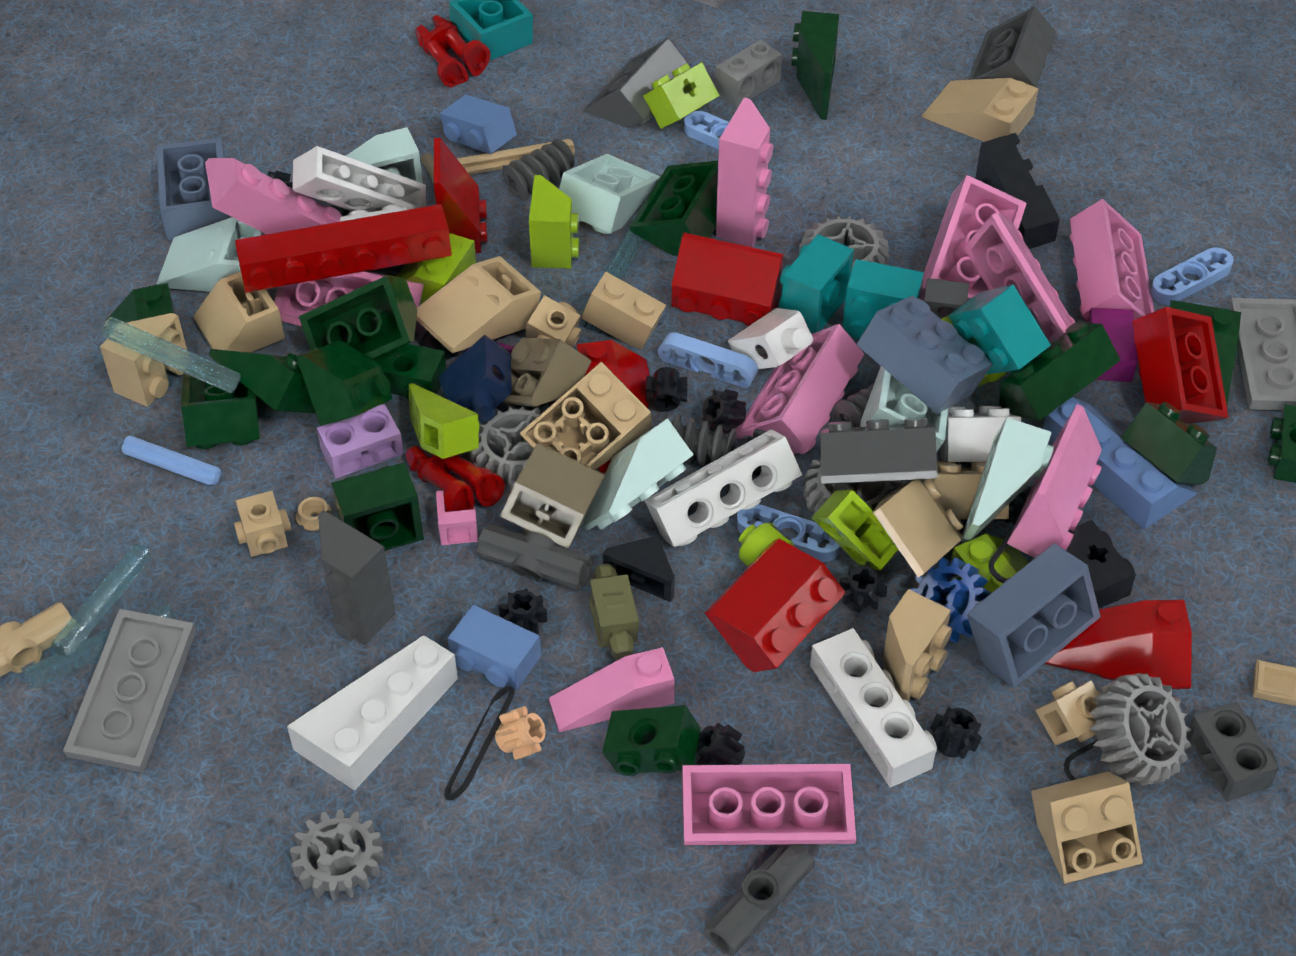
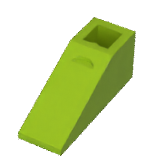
(442, 424)

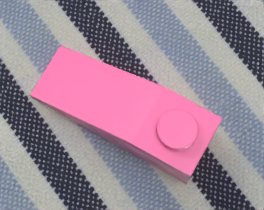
(626, 684)

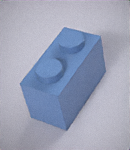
(478, 124)
(494, 647)

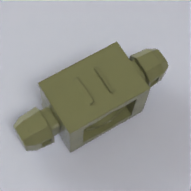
(613, 611)

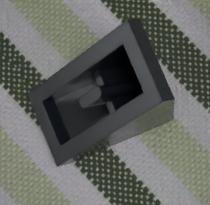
(645, 565)

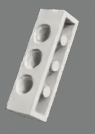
(353, 183)
(671, 505)
(894, 757)

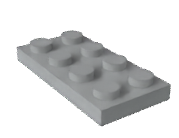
(1267, 351)
(130, 691)

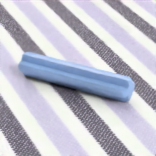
(171, 460)

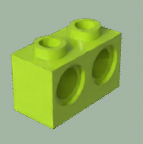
(855, 529)

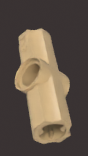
(26, 641)

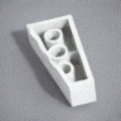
(374, 713)

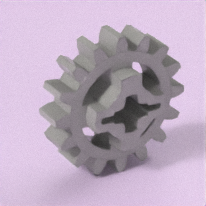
(337, 854)

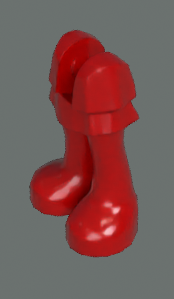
(445, 36)
(480, 482)

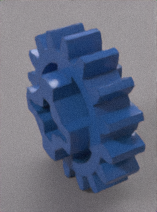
(956, 595)

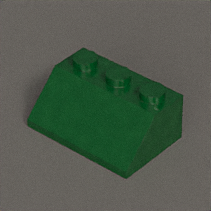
(679, 204)
(367, 319)
(1059, 371)

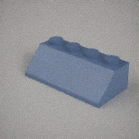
(1125, 474)

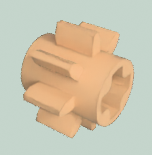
(520, 733)

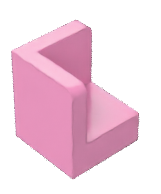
(456, 526)

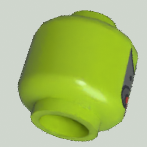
(757, 539)

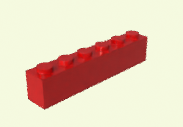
(343, 248)

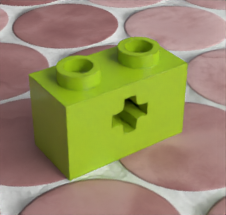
(680, 95)

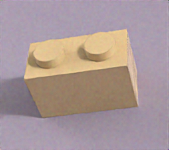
(623, 311)

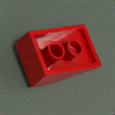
(458, 196)

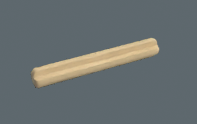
(495, 161)

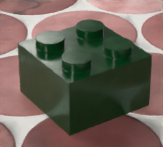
(381, 505)

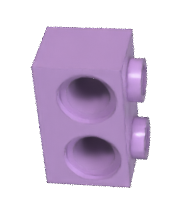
(360, 441)

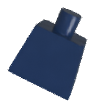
(479, 378)

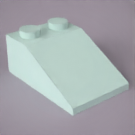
(391, 152)
(607, 191)
(895, 403)
(1013, 460)

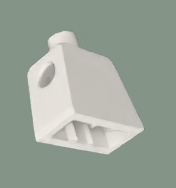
(779, 333)

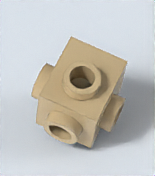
(554, 321)
(261, 524)
(1069, 712)

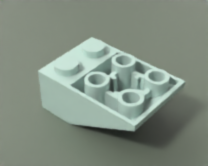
(205, 255)
(638, 473)

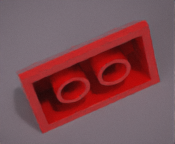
(726, 279)
(1180, 363)
(774, 605)

